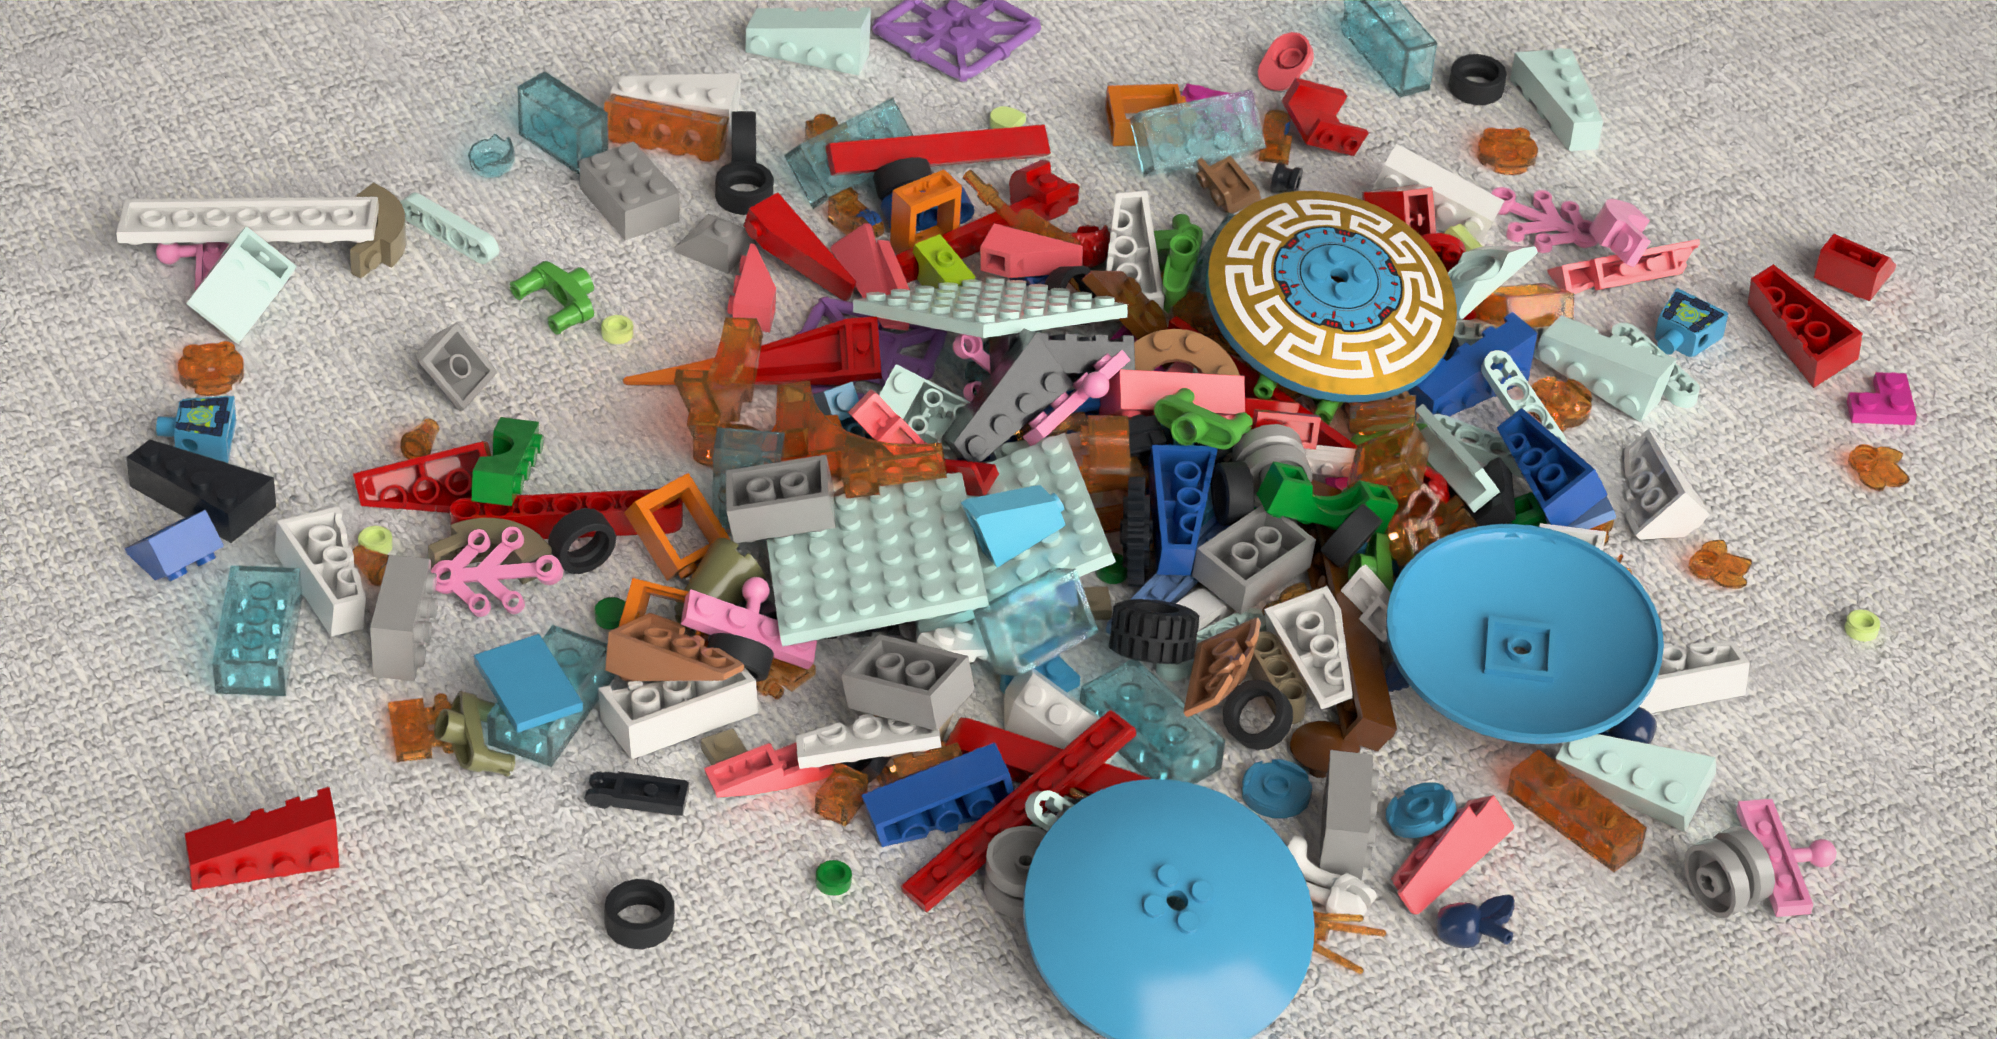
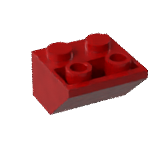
(1409, 203)
(1853, 267)

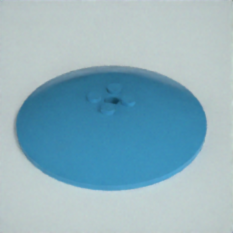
(1530, 587)
(1156, 972)

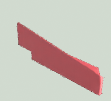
(872, 266)
(1613, 272)
(1451, 852)

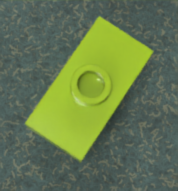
(939, 263)

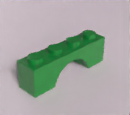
(515, 450)
(1290, 494)

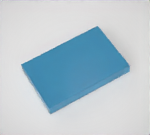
(528, 683)

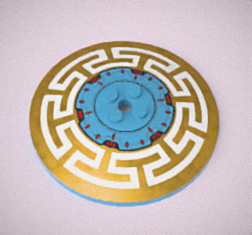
(1320, 336)

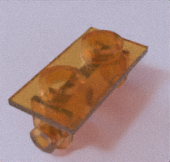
(1035, 224)

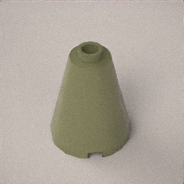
(722, 574)

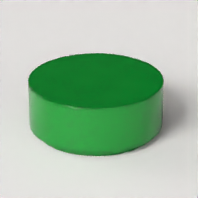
(1113, 573)
(609, 612)
(833, 877)

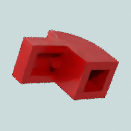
(1039, 183)

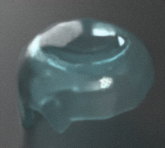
(492, 156)

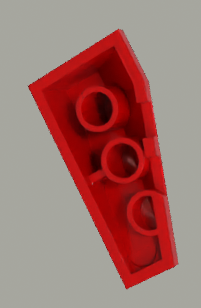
(789, 239)
(422, 482)

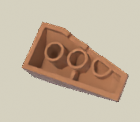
(661, 651)
(1220, 666)

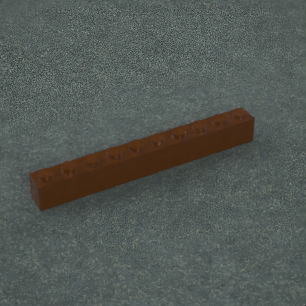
(1368, 715)

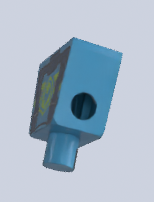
(1689, 325)
(202, 426)

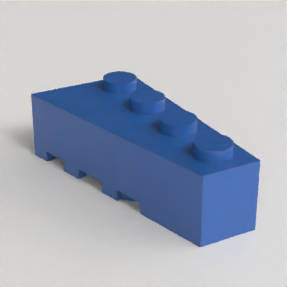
(1460, 382)
(1554, 472)
(1178, 499)
(939, 797)

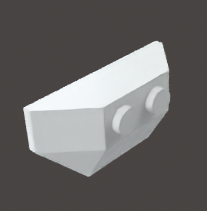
(1045, 711)

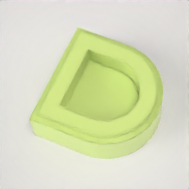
(1006, 117)

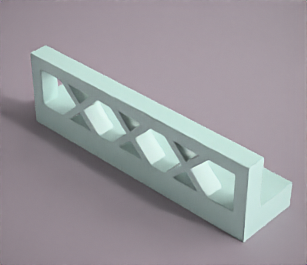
(1456, 464)

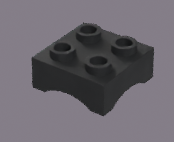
(1502, 506)

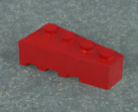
(1803, 325)
(265, 844)

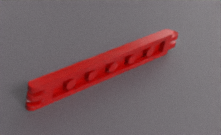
(969, 237)

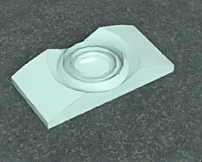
(1483, 271)

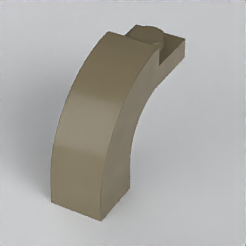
(389, 235)
(531, 550)

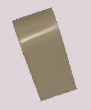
(1274, 665)

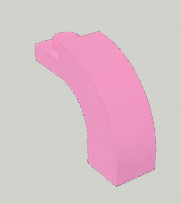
(1620, 229)

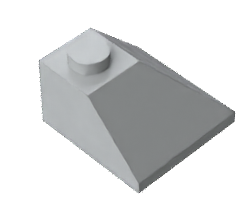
(716, 243)
(456, 365)

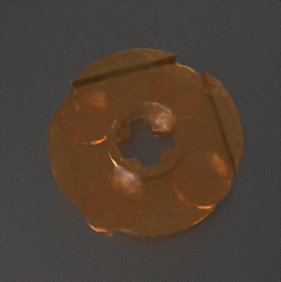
(1496, 142)
(198, 358)
(1573, 394)

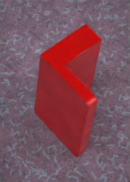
(976, 476)

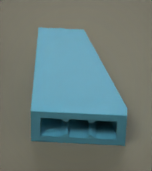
(1013, 521)

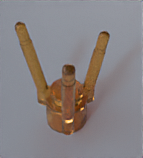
(1323, 926)

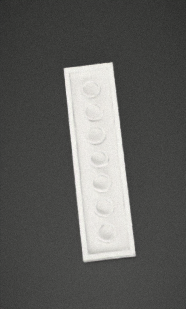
(270, 218)

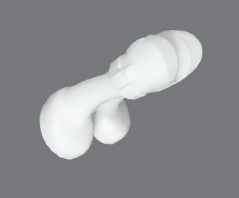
(1339, 892)

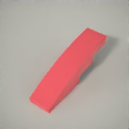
(882, 421)
(762, 772)

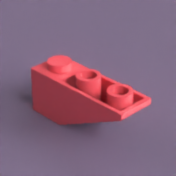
(1025, 254)
(753, 291)

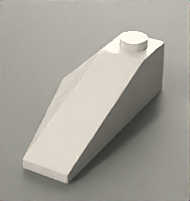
(1659, 493)
(1315, 642)

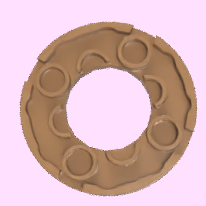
(1184, 347)

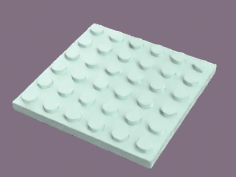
(990, 307)
(1075, 546)
(881, 566)

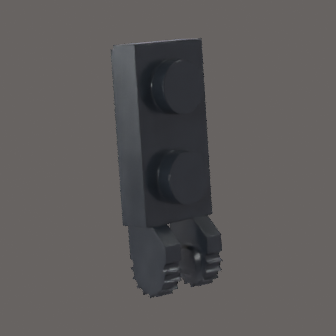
(637, 792)

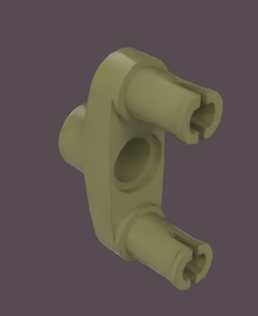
(463, 730)

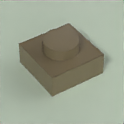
(1099, 602)
(722, 746)

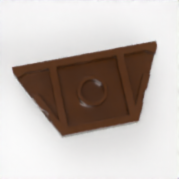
(1143, 315)

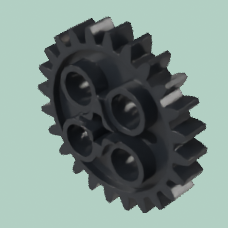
(1136, 531)

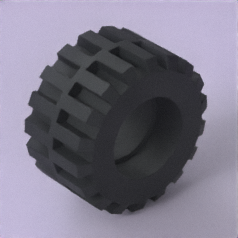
(1153, 631)

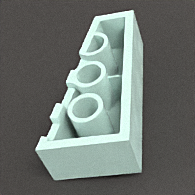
(812, 37)
(1561, 95)
(1606, 366)
(1642, 775)

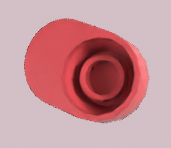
(1285, 60)

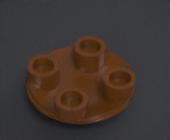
(1313, 743)

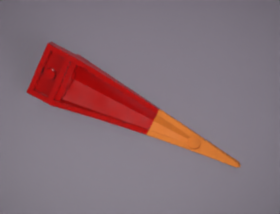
(823, 356)

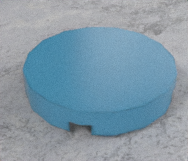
(1276, 789)
(1421, 810)

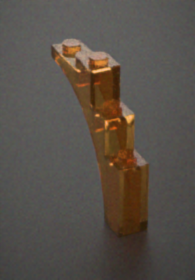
(717, 394)
(859, 460)

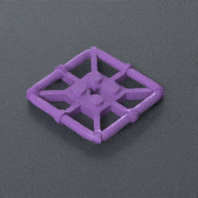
(957, 32)
(890, 343)

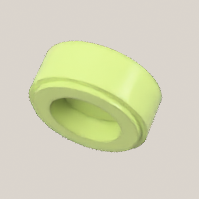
(617, 329)
(376, 538)
(1862, 625)

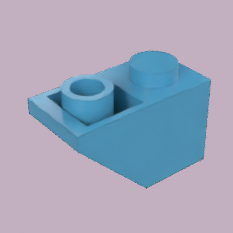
(839, 402)

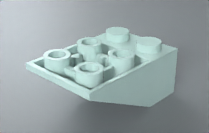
(241, 284)
(922, 406)

